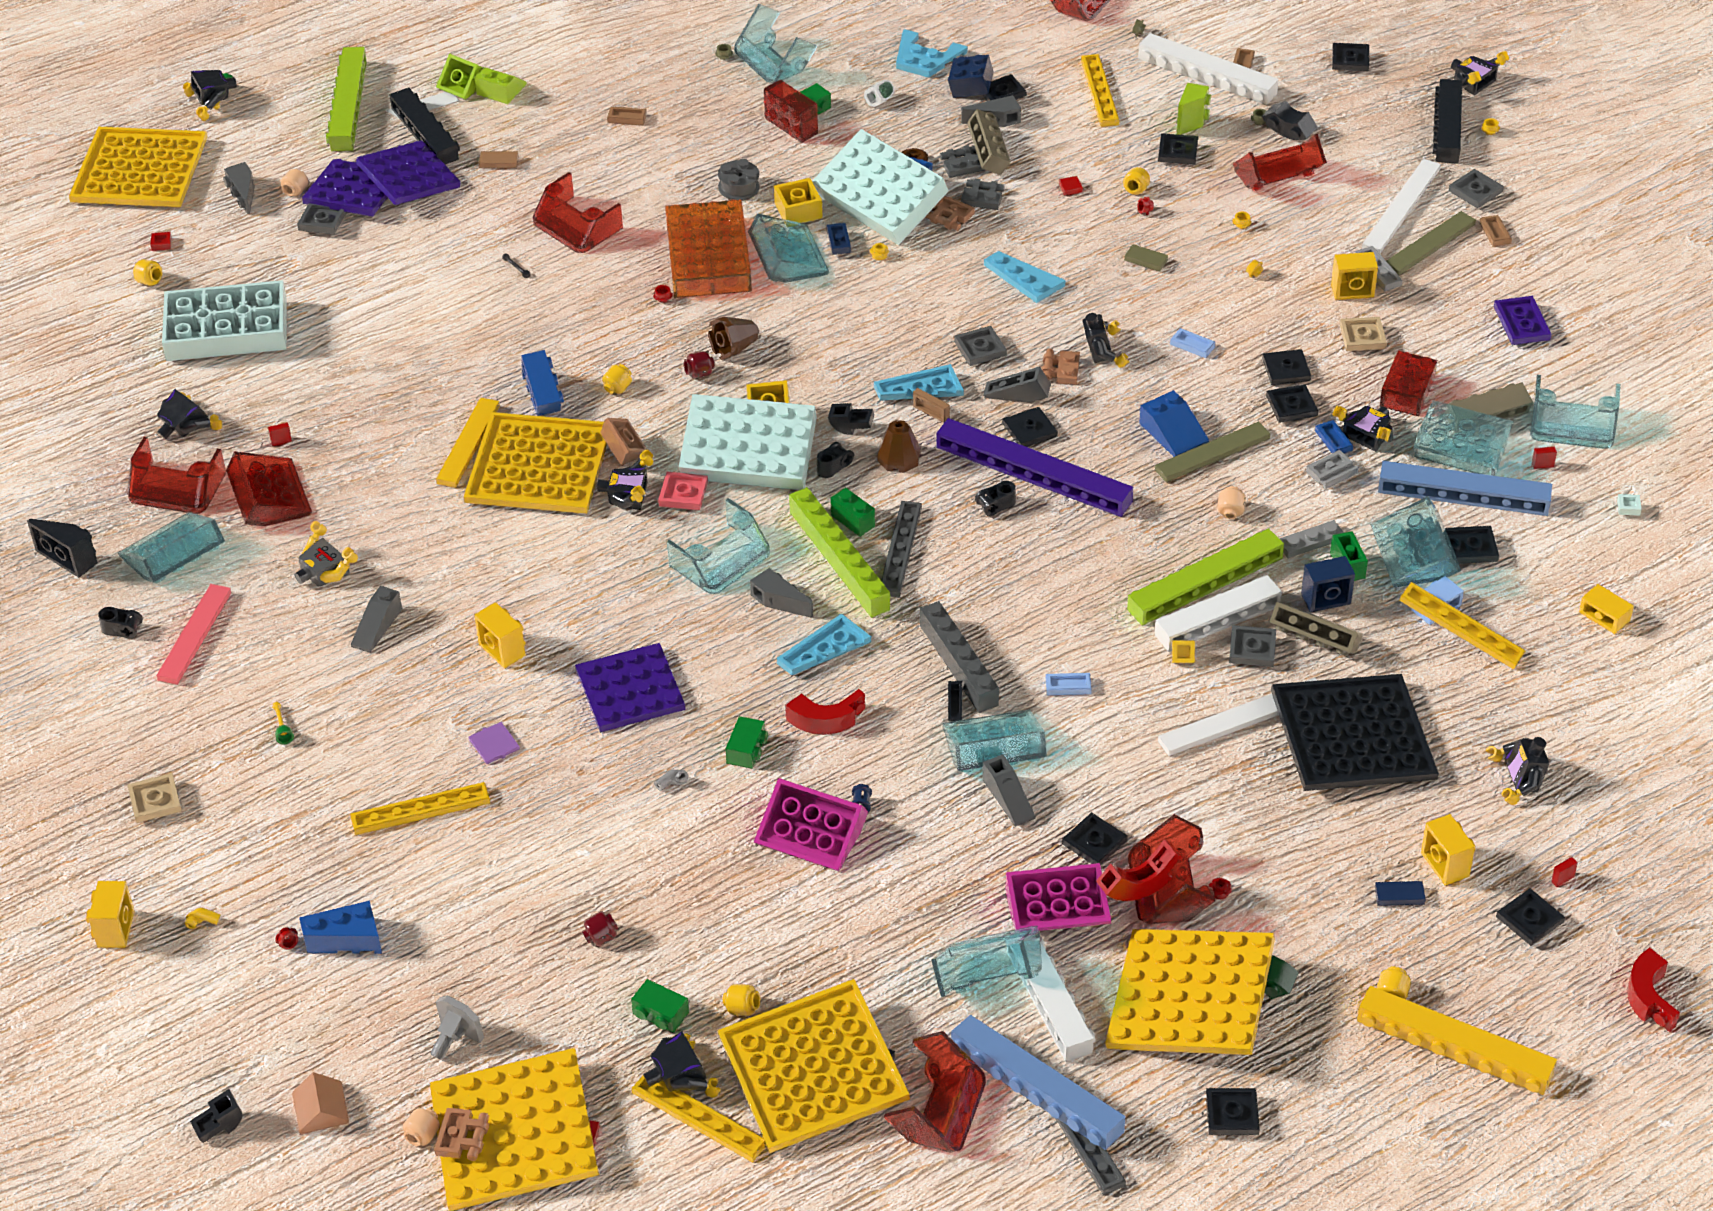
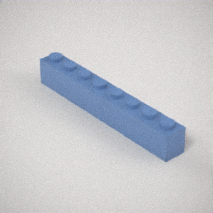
(1465, 488)
(1039, 1083)

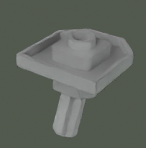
(455, 1021)

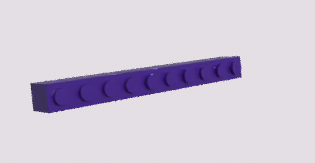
(1035, 467)

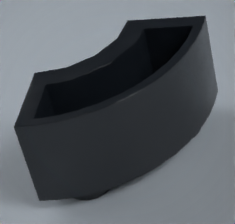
(1289, 122)

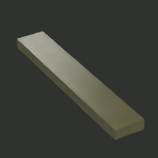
(1430, 242)
(1212, 451)

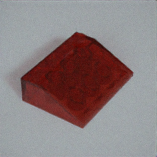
(267, 489)

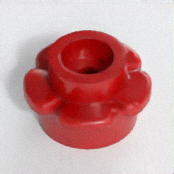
(1145, 205)
(662, 293)
(1221, 888)
(288, 942)

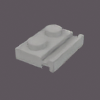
(1332, 469)

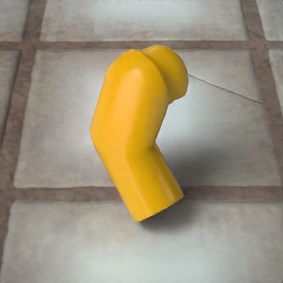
(199, 915)

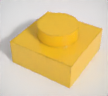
(1183, 651)

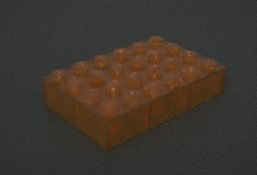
(708, 248)

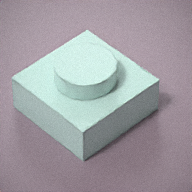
(1629, 504)

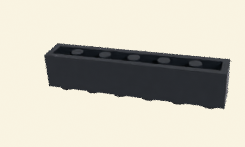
(1447, 121)
(424, 125)

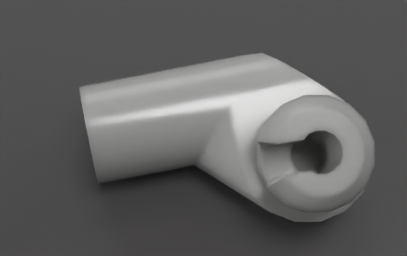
(672, 777)

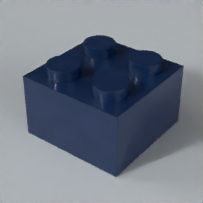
(970, 76)
(1327, 584)

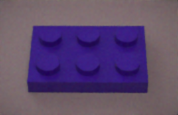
(1522, 320)

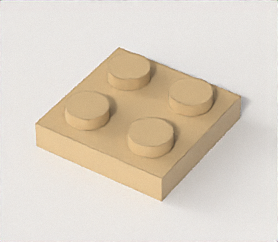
(1363, 333)
(154, 798)

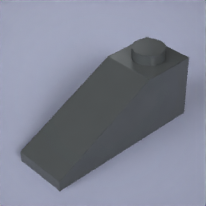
(1022, 386)
(377, 618)

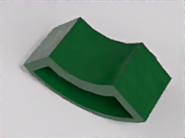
(1280, 978)

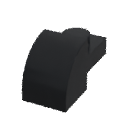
(846, 419)
(222, 1115)

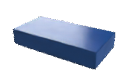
(1333, 437)

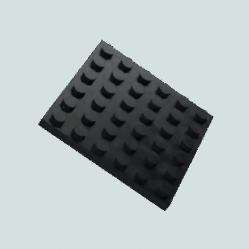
(1353, 732)

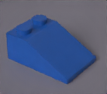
(1172, 423)

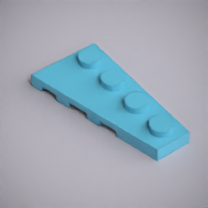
(1024, 277)
(935, 381)
(824, 644)

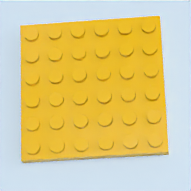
(138, 166)
(537, 463)
(1191, 991)
(813, 1065)
(534, 1134)

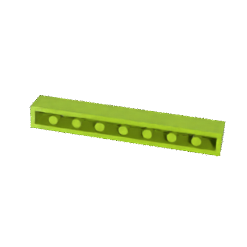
(346, 99)
(839, 552)
(1205, 576)

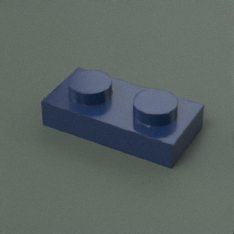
(838, 238)

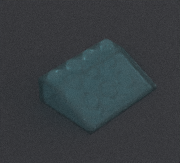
(786, 249)
(1462, 438)
(1415, 545)
(173, 546)
(983, 738)

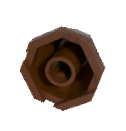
(731, 335)
(899, 448)

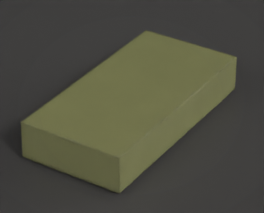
(1146, 257)

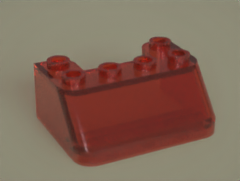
(1178, 898)

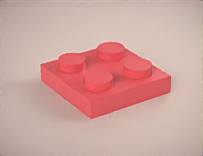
(683, 490)

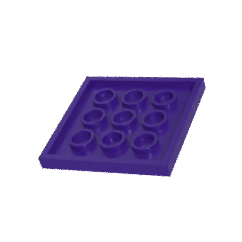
(408, 172)
(347, 188)
(630, 687)

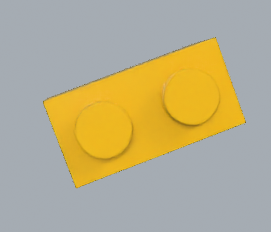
(1606, 608)

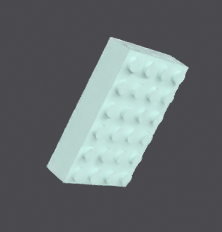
(880, 186)
(224, 320)
(748, 441)

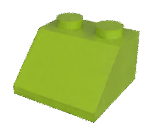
(458, 77)
(498, 85)
(1193, 108)

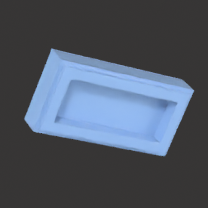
(1192, 343)
(1068, 684)

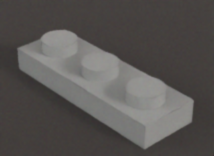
(1386, 276)
(1310, 539)

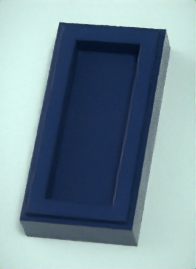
(1400, 893)

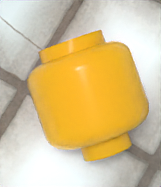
(1136, 181)
(147, 272)
(617, 379)
(1395, 981)
(741, 1000)

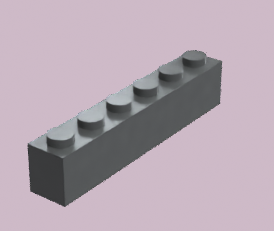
(959, 657)

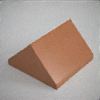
(622, 439)
(319, 1103)

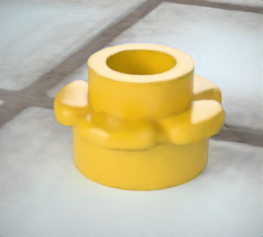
(1490, 126)
(1242, 220)
(879, 251)
(1254, 268)

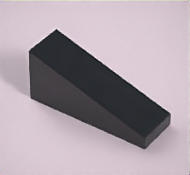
(954, 700)

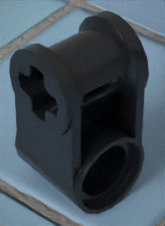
(833, 460)
(998, 497)
(118, 622)

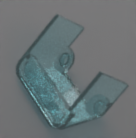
(756, 49)
(1574, 422)
(728, 559)
(988, 958)

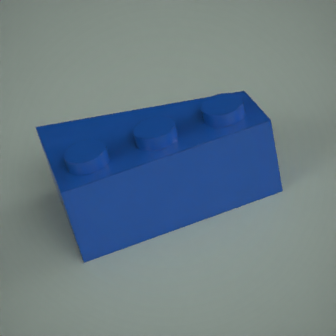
(541, 382)
(341, 930)

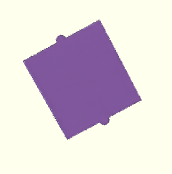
(494, 743)

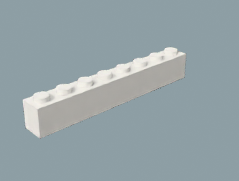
(1208, 68)

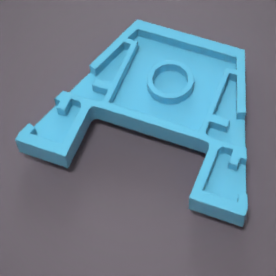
(923, 60)

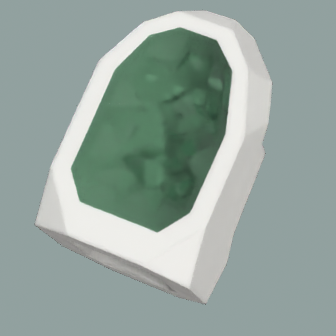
(879, 93)

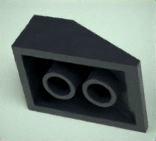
(64, 545)

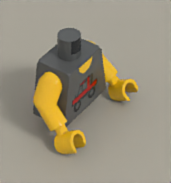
(322, 561)

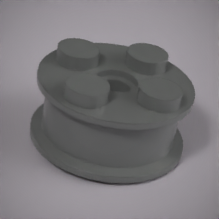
(738, 180)

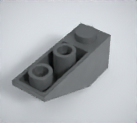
(1005, 109)
(241, 184)
(777, 593)
(1007, 790)

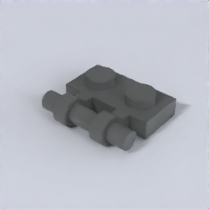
(962, 165)
(983, 198)

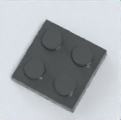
(1476, 188)
(320, 219)
(980, 345)
(1252, 646)

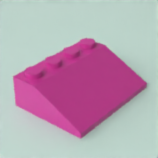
(810, 824)
(1057, 897)

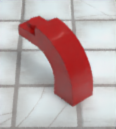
(825, 718)
(1143, 879)
(1643, 998)

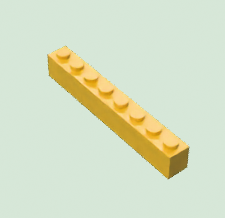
(1457, 1040)

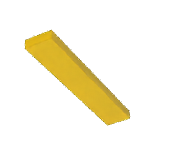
(1099, 90)
(467, 443)
(1462, 625)
(419, 808)
(702, 1118)

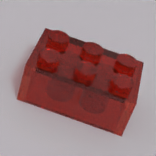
(790, 111)
(1408, 383)

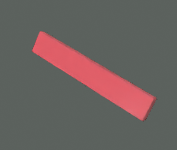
(193, 634)

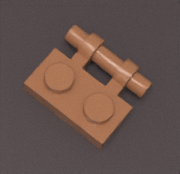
(954, 210)
(1067, 366)
(454, 1132)

